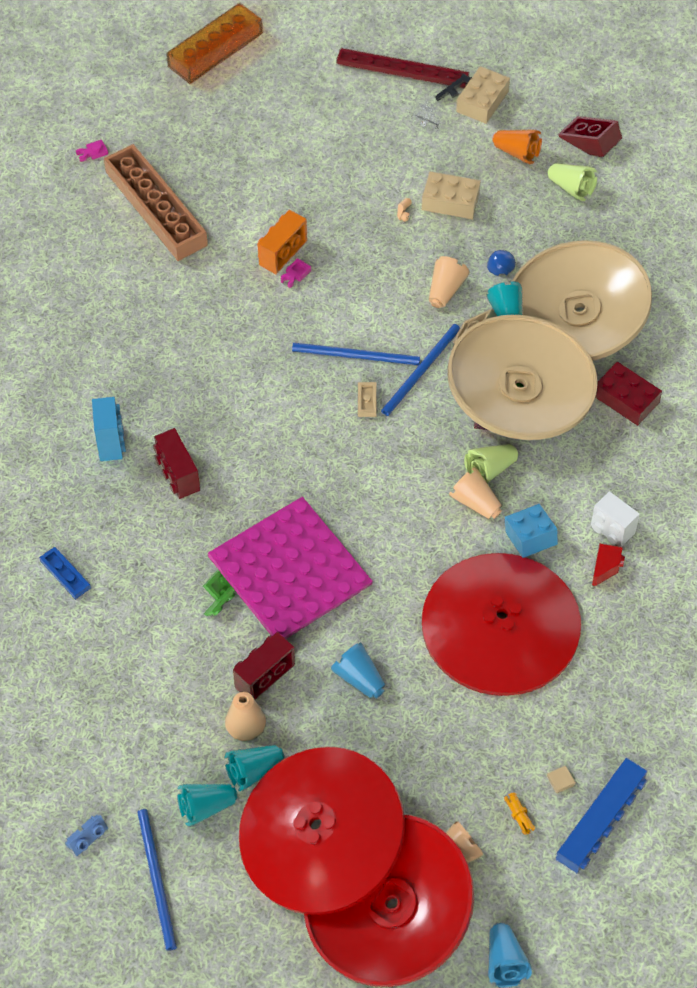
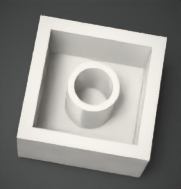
(614, 519)

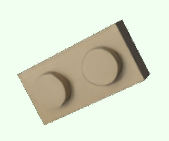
(366, 399)

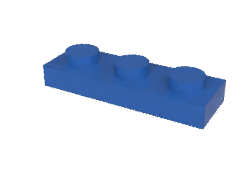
(65, 573)

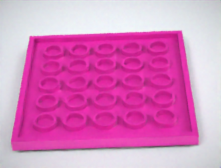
(290, 569)

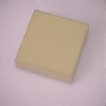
(561, 779)

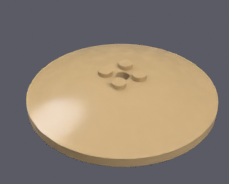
(593, 277)
(528, 351)

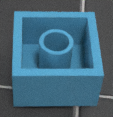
(531, 530)

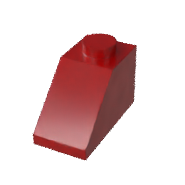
(607, 563)

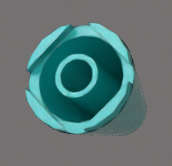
(506, 298)
(251, 764)
(204, 800)

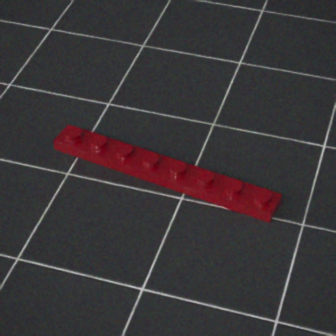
(399, 67)

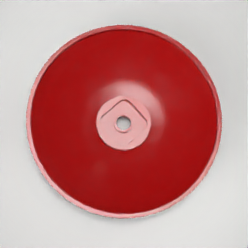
(493, 652)
(341, 859)
(416, 936)

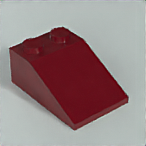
(592, 135)

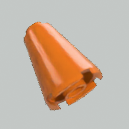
(519, 143)

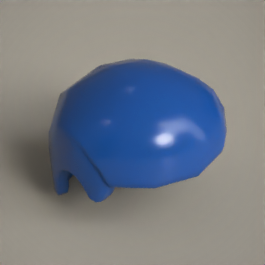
(501, 262)

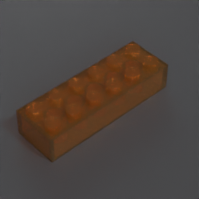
(214, 43)

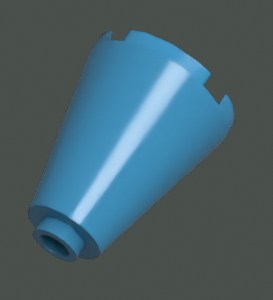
(360, 671)
(506, 957)

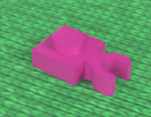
(93, 150)
(296, 271)

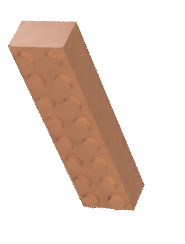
(155, 202)

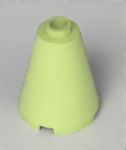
(574, 179)
(490, 460)

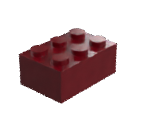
(627, 393)
(176, 463)
(264, 665)

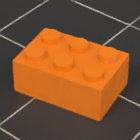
(282, 241)

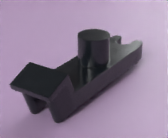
(451, 89)

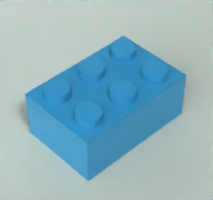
(108, 428)

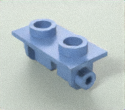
(91, 831)

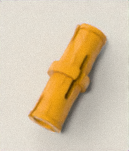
(519, 813)

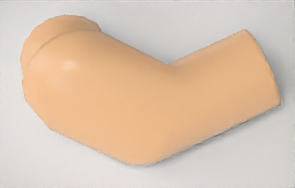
(401, 213)

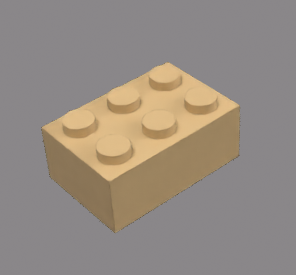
(483, 95)
(451, 195)

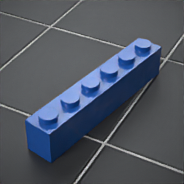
(601, 815)

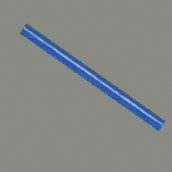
(355, 353)
(420, 370)
(156, 879)

